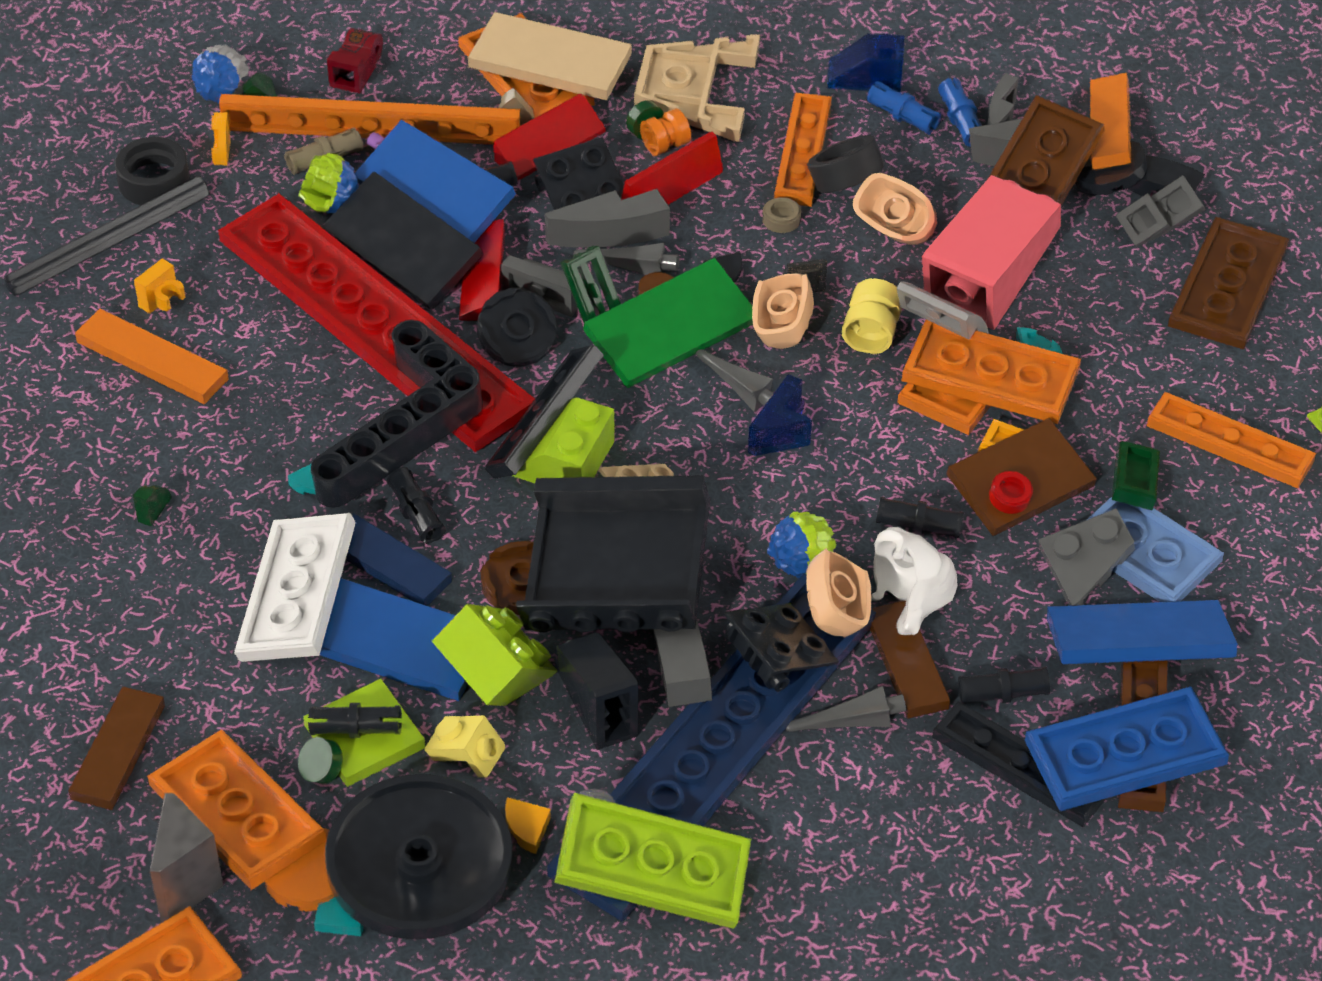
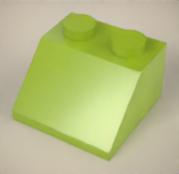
(573, 443)

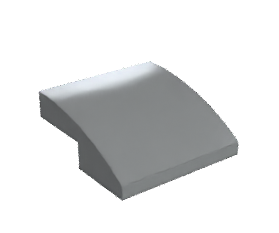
(939, 310)

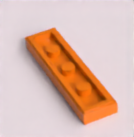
(1112, 108)
(803, 140)
(152, 356)
(1231, 439)

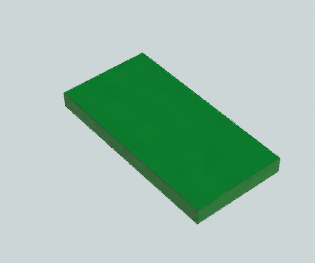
(670, 322)

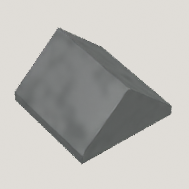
(183, 859)

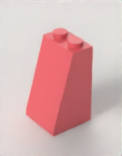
(991, 248)

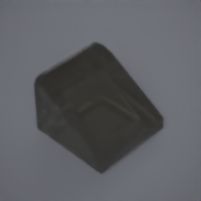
(815, 270)

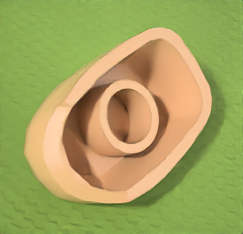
(895, 209)
(782, 309)
(838, 594)

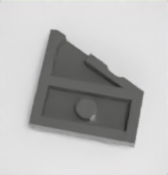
(1087, 554)

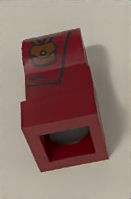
(357, 54)

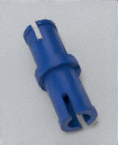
(903, 107)
(961, 109)

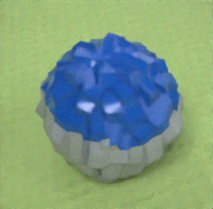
(219, 72)

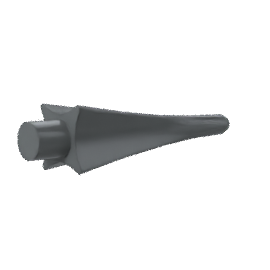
(640, 259)
(750, 386)
(864, 711)

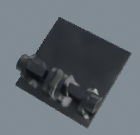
(577, 173)
(777, 642)

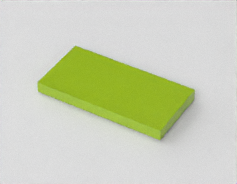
(653, 860)

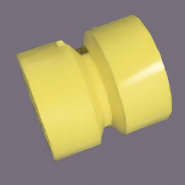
(872, 316)

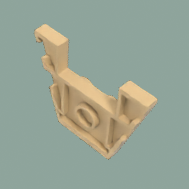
(683, 78)

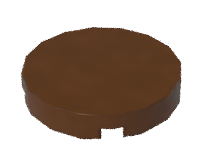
(507, 574)

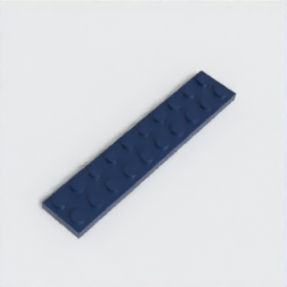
(719, 740)

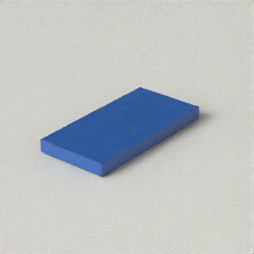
(439, 180)
(1141, 632)
(390, 639)
(1126, 748)

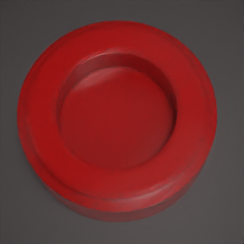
(1010, 492)

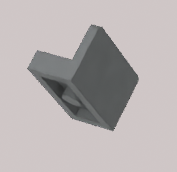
(540, 279)

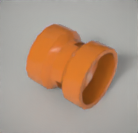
(665, 132)

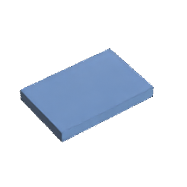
(1166, 555)

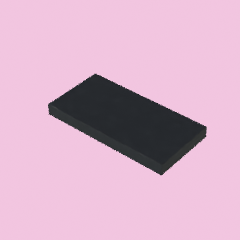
(403, 240)

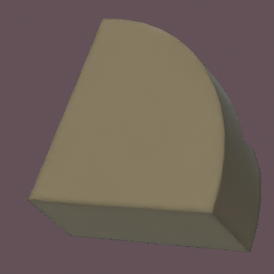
(514, 100)

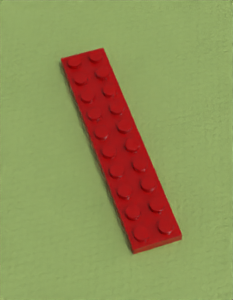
(359, 306)

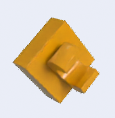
(157, 287)

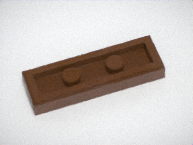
(908, 663)
(116, 748)

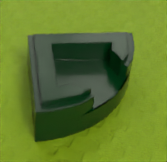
(259, 85)
(150, 503)

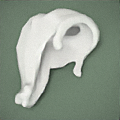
(913, 574)

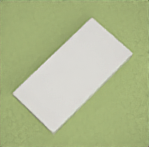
(295, 588)

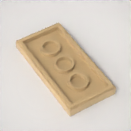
(550, 56)

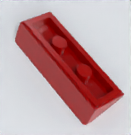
(552, 131)
(679, 171)
(485, 275)

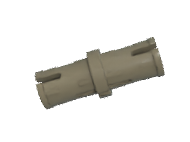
(340, 144)

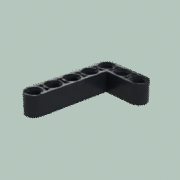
(444, 402)

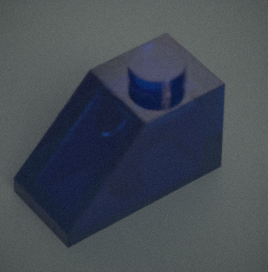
(868, 61)

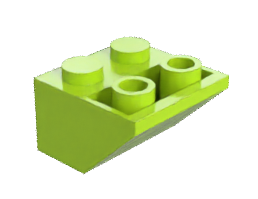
(494, 653)

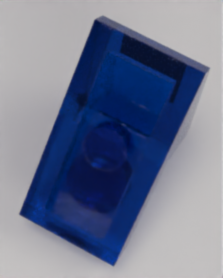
(781, 421)

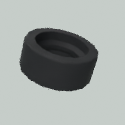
(150, 151)
(845, 164)

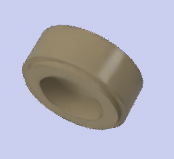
(781, 215)

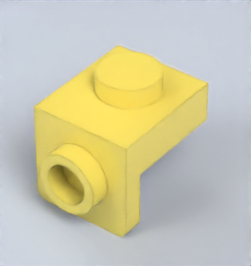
(466, 740)

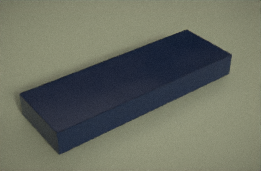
(396, 563)

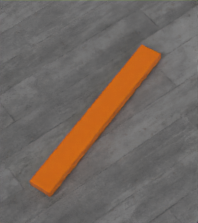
(333, 117)

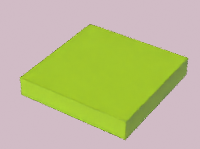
(372, 751)

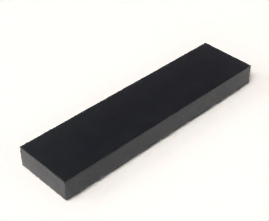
(543, 412)
(1003, 756)

